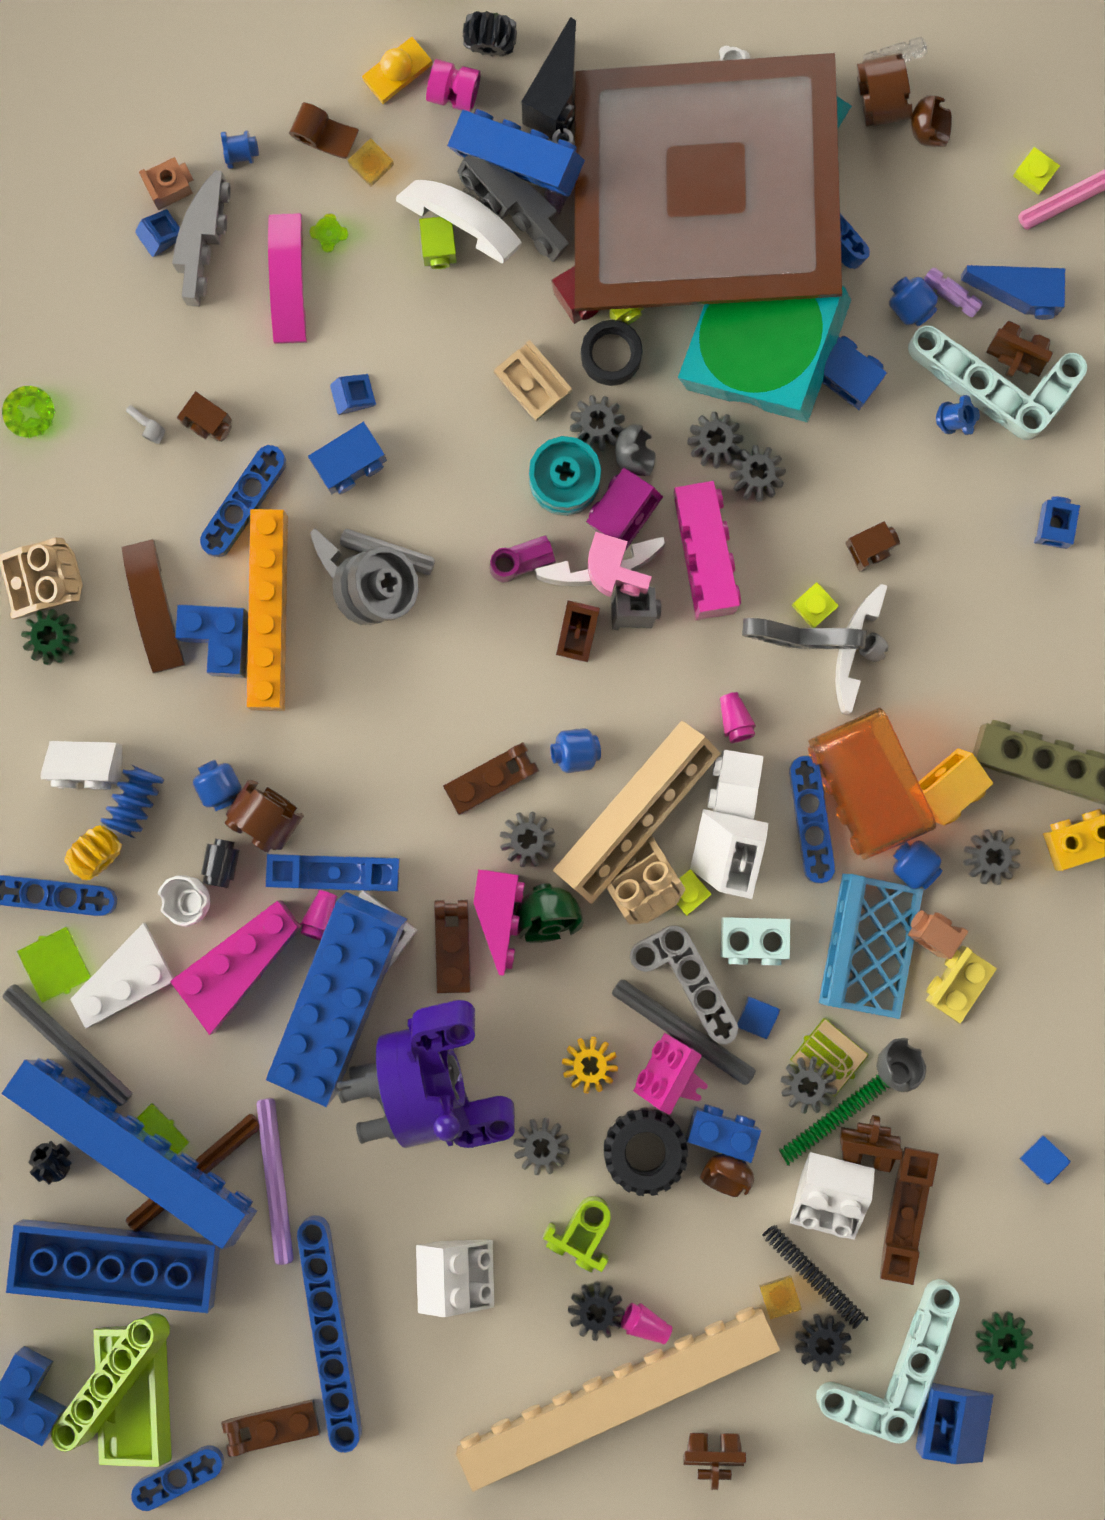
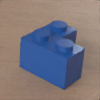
(223, 630)
(21, 1404)

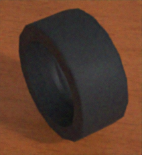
(617, 328)

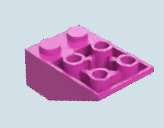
(495, 908)

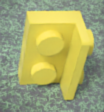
(960, 984)

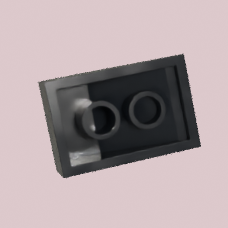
(550, 96)

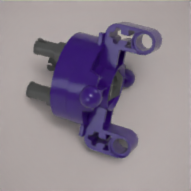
(424, 1086)

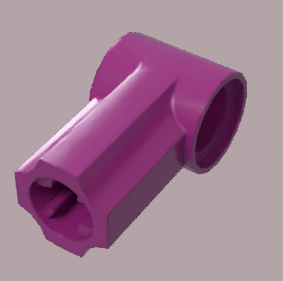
(524, 557)

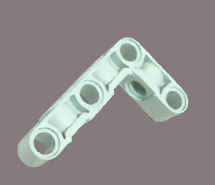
(1000, 398)
(908, 1385)

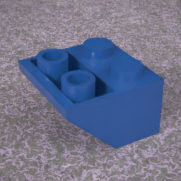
(954, 1425)

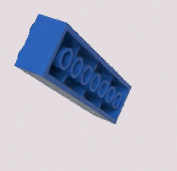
(130, 1152)

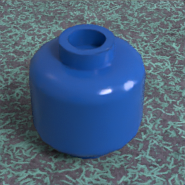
(913, 300)
(576, 750)
(216, 785)
(917, 864)

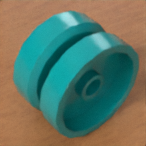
(564, 456)

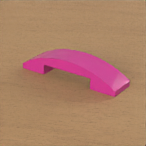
(286, 278)

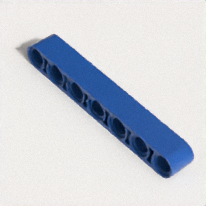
(329, 1349)

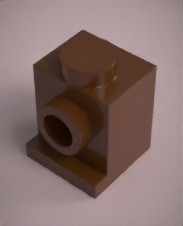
(205, 418)
(872, 545)

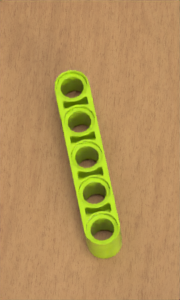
(98, 1389)

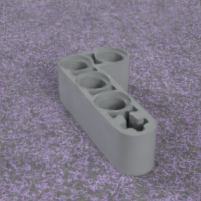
(693, 986)

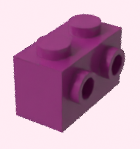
(624, 507)

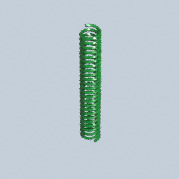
(831, 1119)

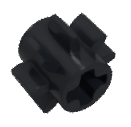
(49, 1162)

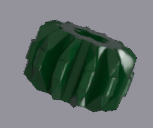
(53, 648)
(1010, 1350)

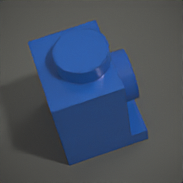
(1068, 516)

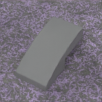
(326, 551)

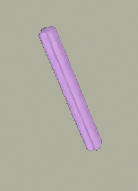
(275, 1181)

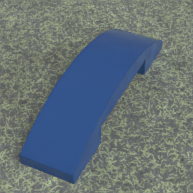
(332, 872)

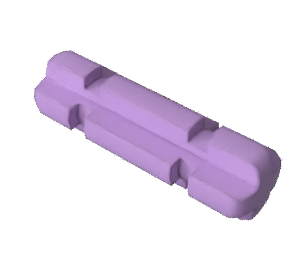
(953, 292)

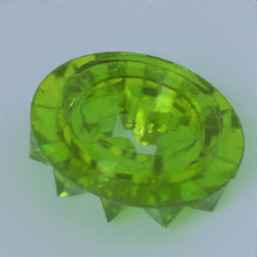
(26, 397)

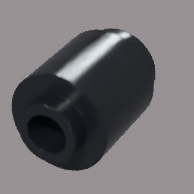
(220, 863)

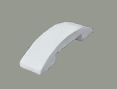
(464, 211)
(560, 573)
(845, 686)

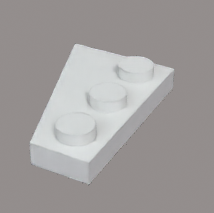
(123, 979)

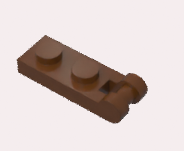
(489, 779)
(452, 947)
(272, 1427)

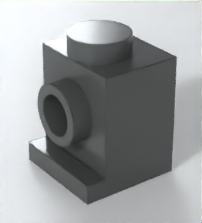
(634, 611)

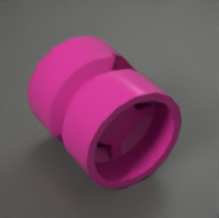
(453, 85)

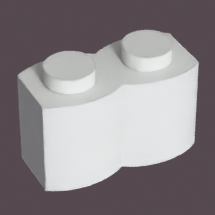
(736, 784)

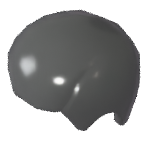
(632, 451)
(901, 1066)

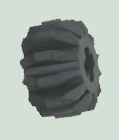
(610, 421)
(710, 429)
(759, 462)
(533, 848)
(992, 870)
(803, 1095)
(530, 1146)

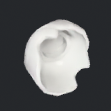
(184, 900)

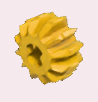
(93, 852)
(578, 1065)

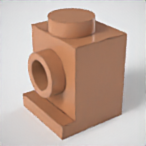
(167, 192)
(936, 934)

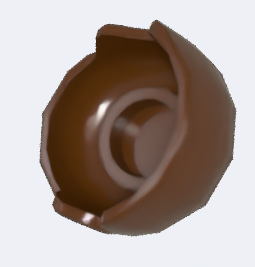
(931, 122)
(727, 1175)

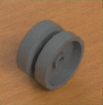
(375, 586)

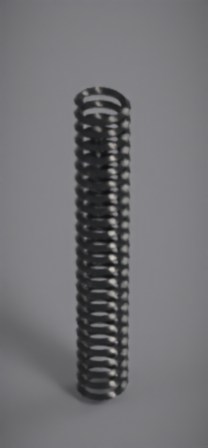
(811, 1278)

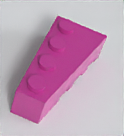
(706, 550)

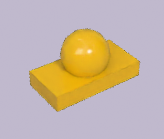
(397, 69)

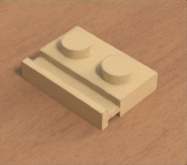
(532, 380)

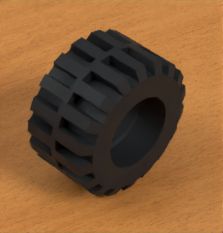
(651, 1180)

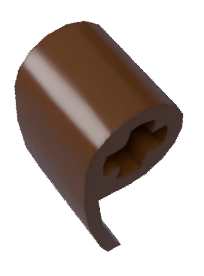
(318, 131)

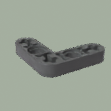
(803, 638)

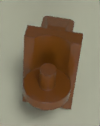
(1018, 352)
(871, 1140)
(698, 1455)

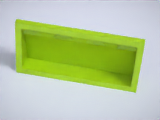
(140, 1424)

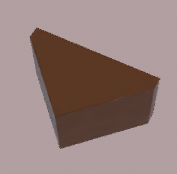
(577, 631)

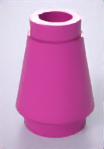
(736, 718)
(318, 915)
(645, 1324)

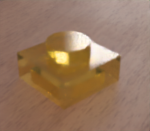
(370, 162)
(780, 1297)

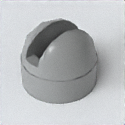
(874, 648)

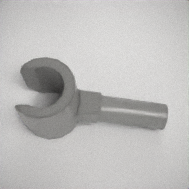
(153, 430)

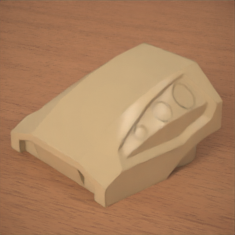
(40, 577)
(646, 885)

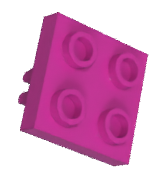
(670, 1075)

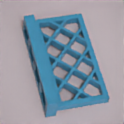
(843, 947)

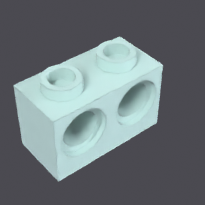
(755, 931)

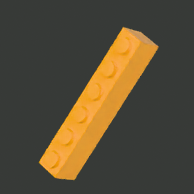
(267, 610)

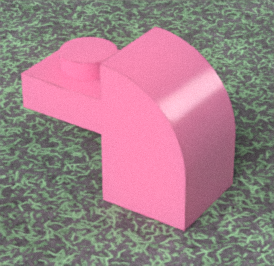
(605, 569)

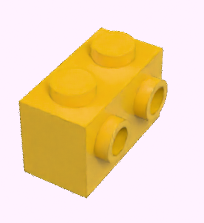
(954, 785)
(1076, 842)

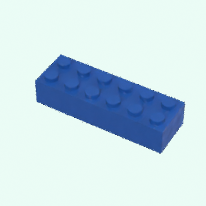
(336, 998)
(113, 1266)

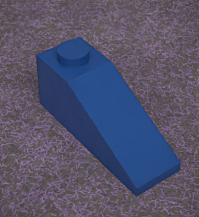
(1026, 289)

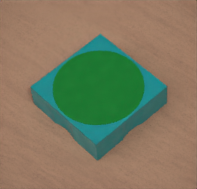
(765, 352)

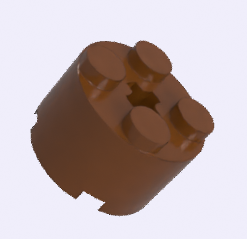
(884, 90)
(263, 816)

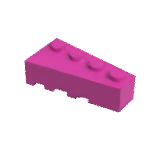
(227, 972)

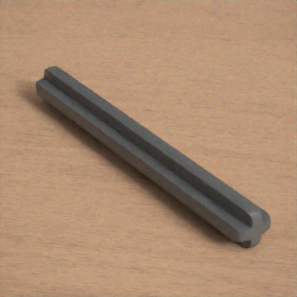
(683, 1032)
(67, 1045)

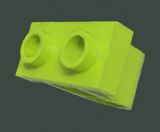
(581, 1236)

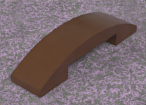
(151, 606)
(907, 1215)

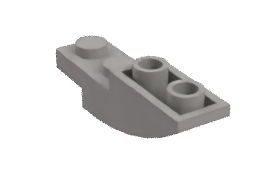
(201, 225)

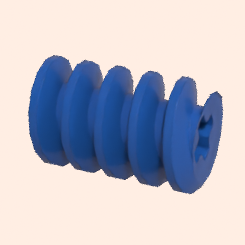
(132, 801)

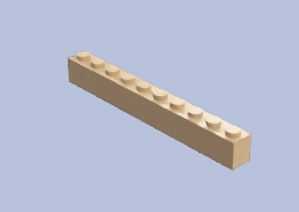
(616, 1398)

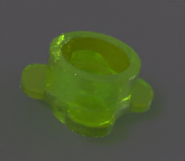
(327, 223)

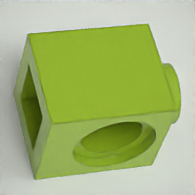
(437, 242)

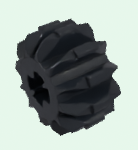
(489, 33)
(600, 1299)
(820, 1354)

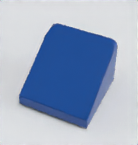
(158, 232)
(352, 393)
(758, 1017)
(1045, 1160)

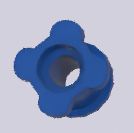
(239, 148)
(957, 416)

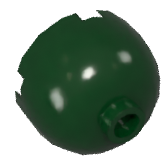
(547, 913)

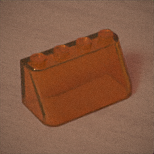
(872, 784)

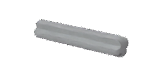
(363, 543)

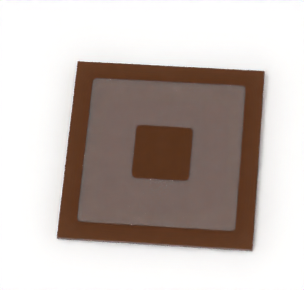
(707, 183)

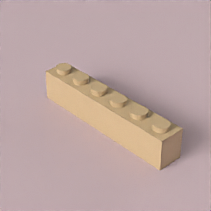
(637, 811)

